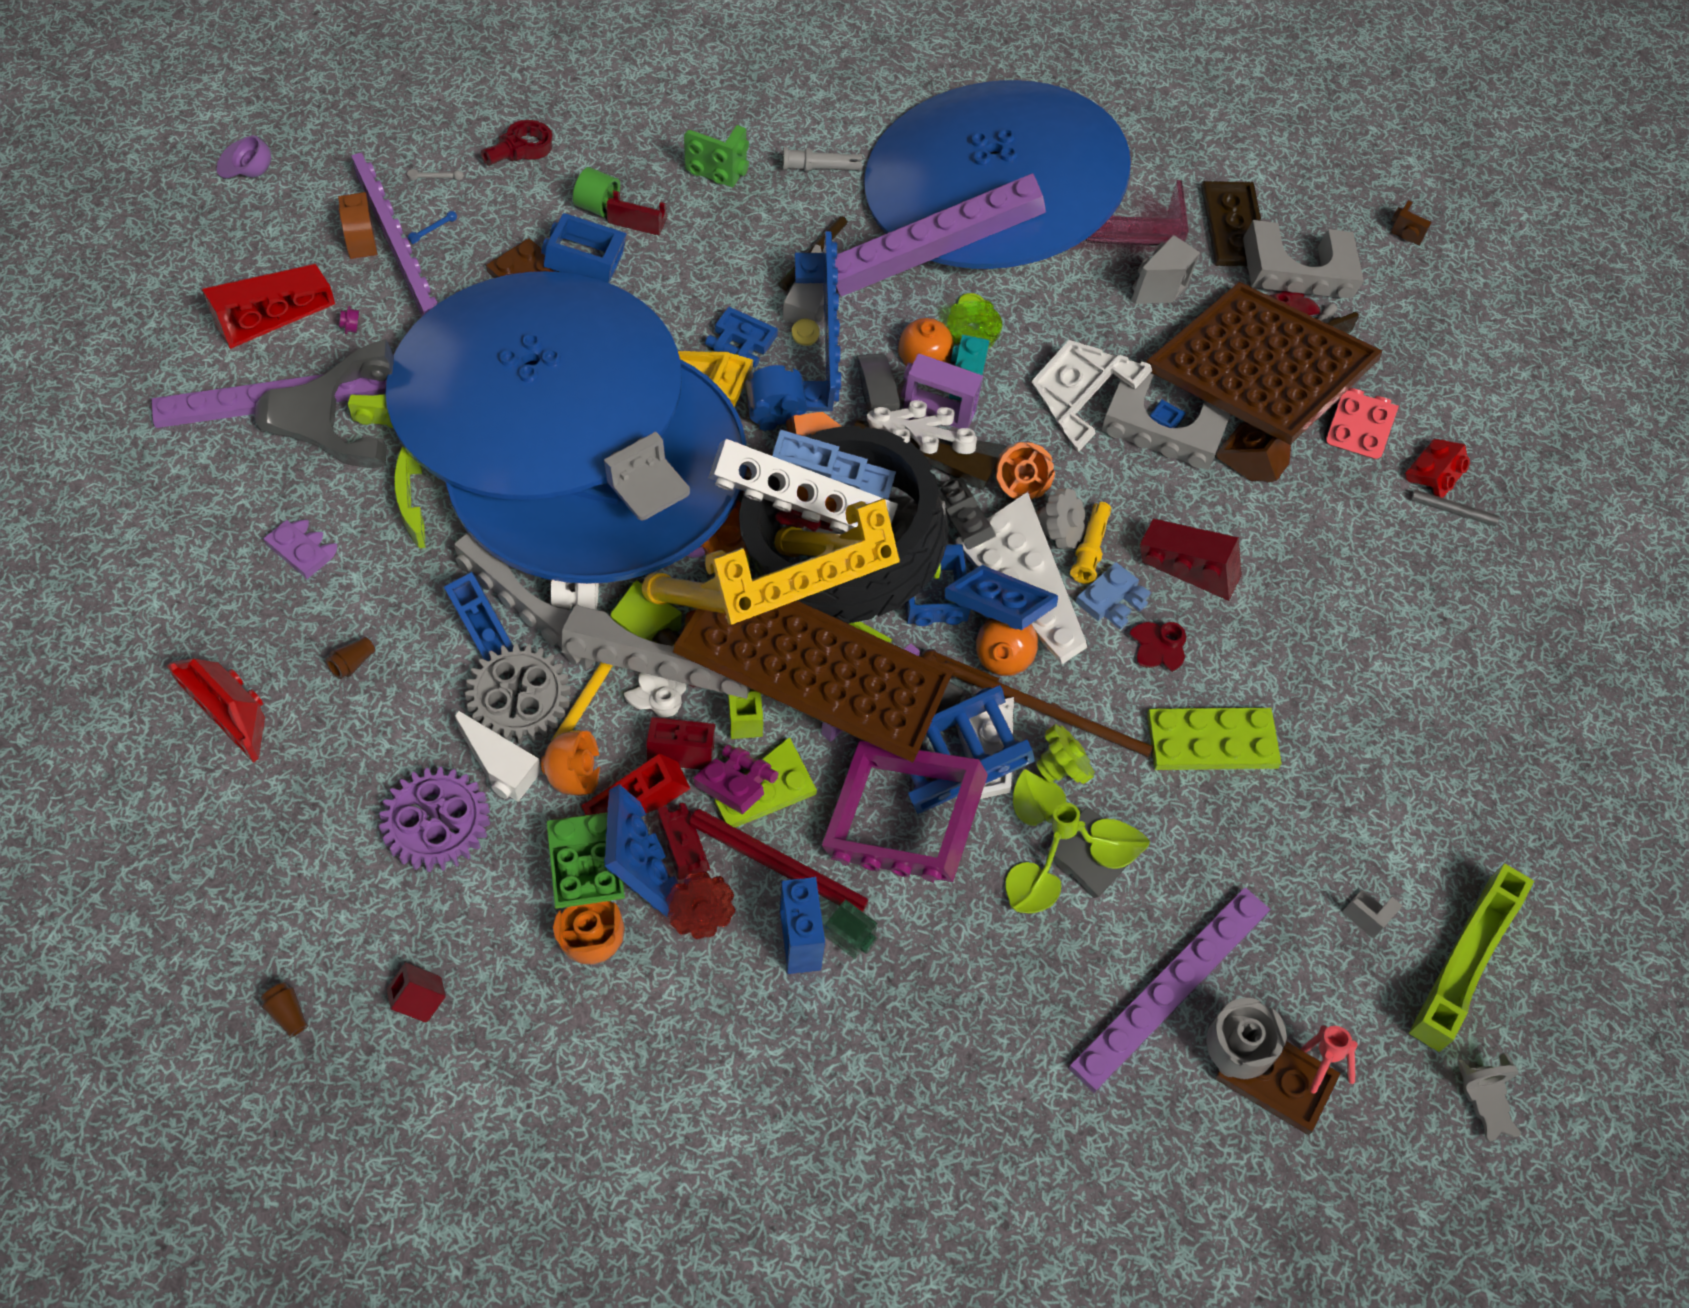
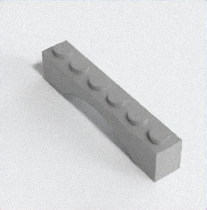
(498, 576)
(598, 638)

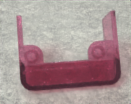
(1141, 231)

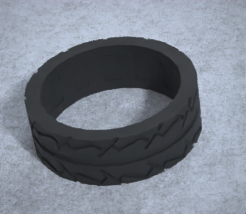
(918, 549)

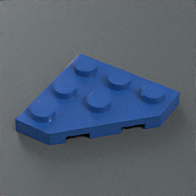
(633, 852)

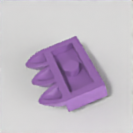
(299, 549)

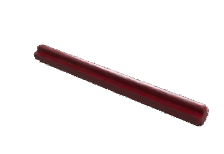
(773, 858)

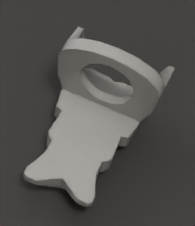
(1487, 1092)

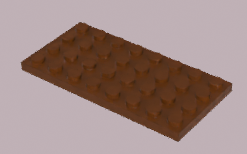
(824, 671)

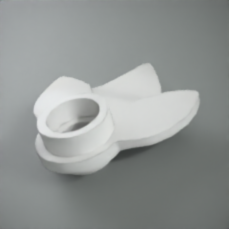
(656, 694)

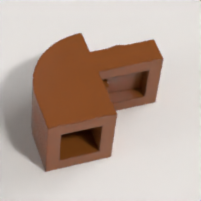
(357, 225)

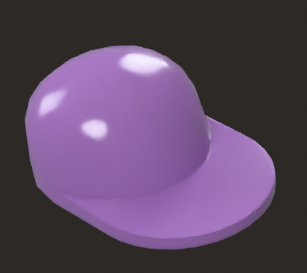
(245, 157)

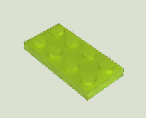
(1213, 738)

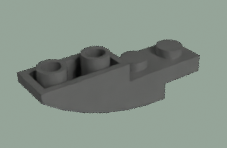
(965, 513)

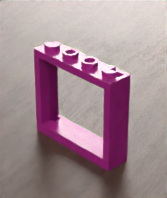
(927, 764)

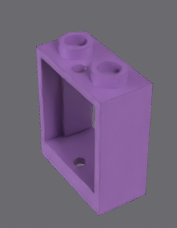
(947, 379)

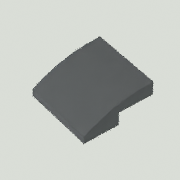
(1075, 858)

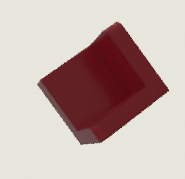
(416, 992)

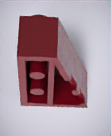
(1194, 555)

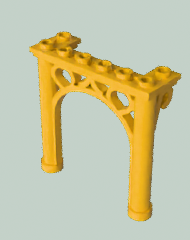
(835, 561)

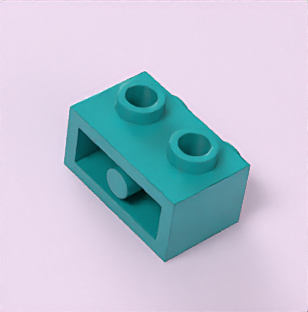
(970, 356)

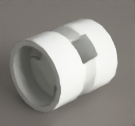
(584, 595)

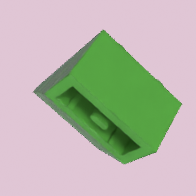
(578, 862)

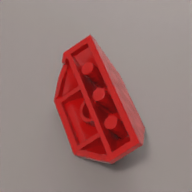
(224, 701)

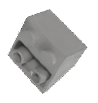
(1165, 273)

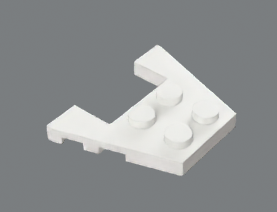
(1075, 377)

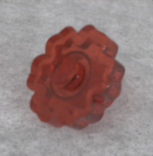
(700, 905)

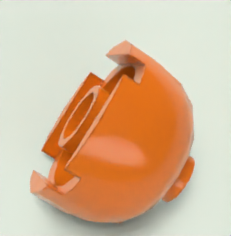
(927, 338)
(1024, 469)
(1006, 649)
(570, 763)
(589, 931)

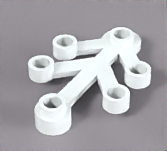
(922, 428)

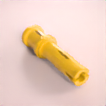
(1089, 551)

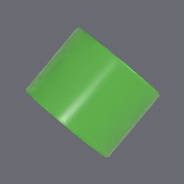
(593, 190)

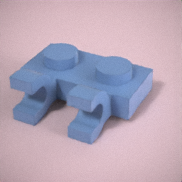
(1108, 590)

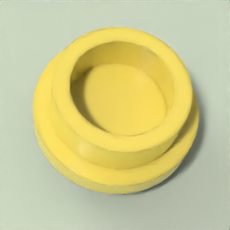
(805, 332)

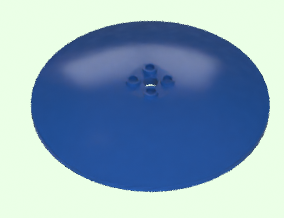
(943, 158)
(529, 430)
(592, 531)

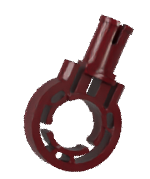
(515, 148)

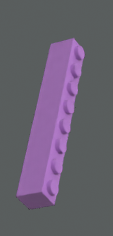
(939, 234)

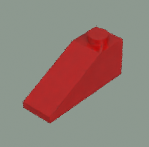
(652, 784)

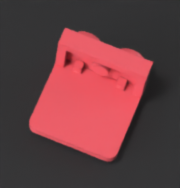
(1361, 423)

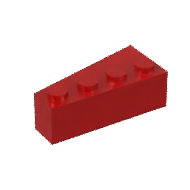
(267, 302)

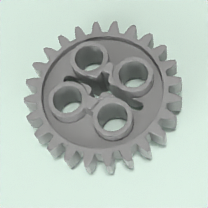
(489, 688)

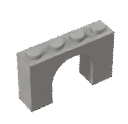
(1275, 270)
(1190, 444)

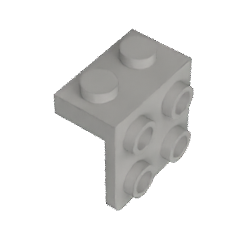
(645, 477)

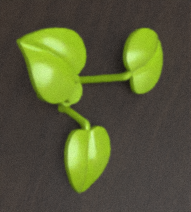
(1038, 800)

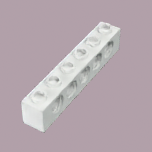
(819, 487)

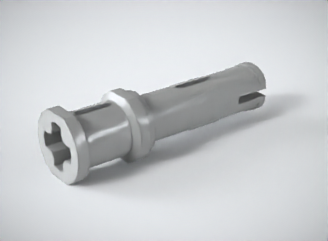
(810, 160)

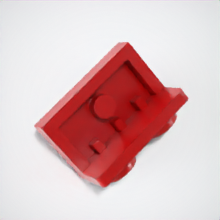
(1439, 466)

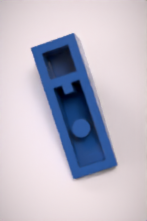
(478, 615)

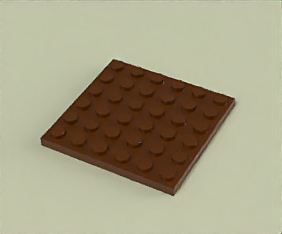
(1264, 362)

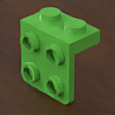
(717, 159)

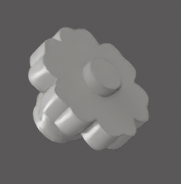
(1063, 519)

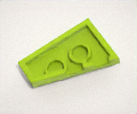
(790, 787)

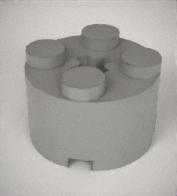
(1229, 1037)

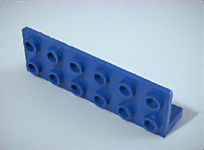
(822, 269)

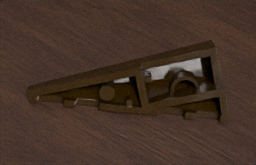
(973, 467)

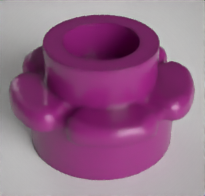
(349, 320)

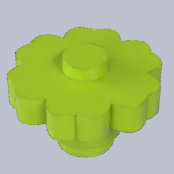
(1064, 757)

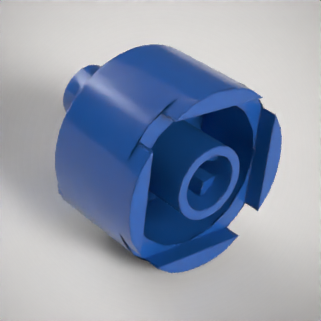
(775, 396)

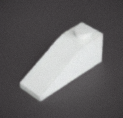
(504, 763)

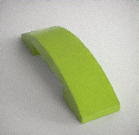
(411, 516)

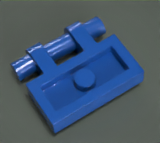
(744, 330)

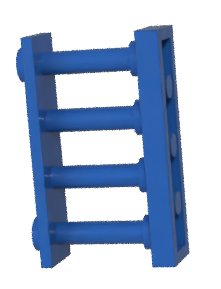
(1012, 757)

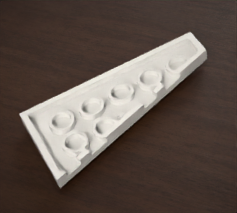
(1024, 554)

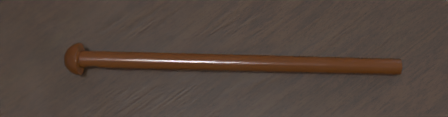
(984, 680)

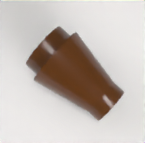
(349, 658)
(284, 1008)

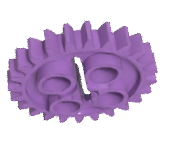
(416, 841)

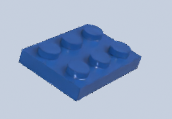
(1001, 597)

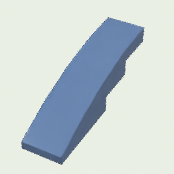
(834, 464)

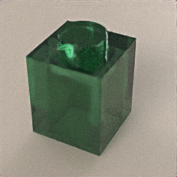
(851, 930)

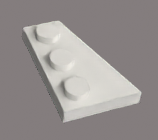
(991, 744)

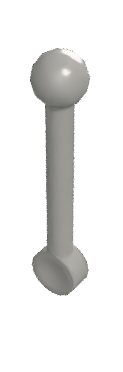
(414, 174)

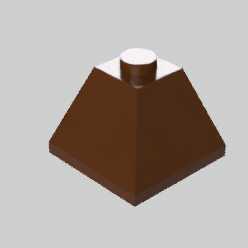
(1255, 454)

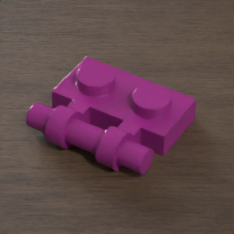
(729, 785)

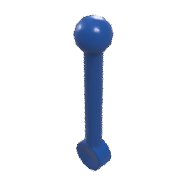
(414, 237)

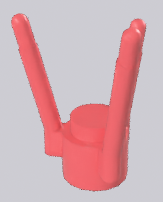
(1333, 1046)

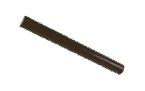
(835, 228)

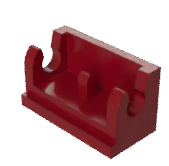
(636, 216)
(682, 740)
(682, 841)

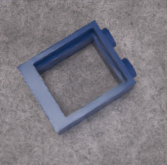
(578, 262)
(950, 613)
(801, 925)

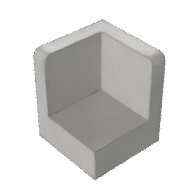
(1370, 914)

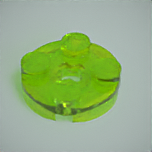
(975, 312)

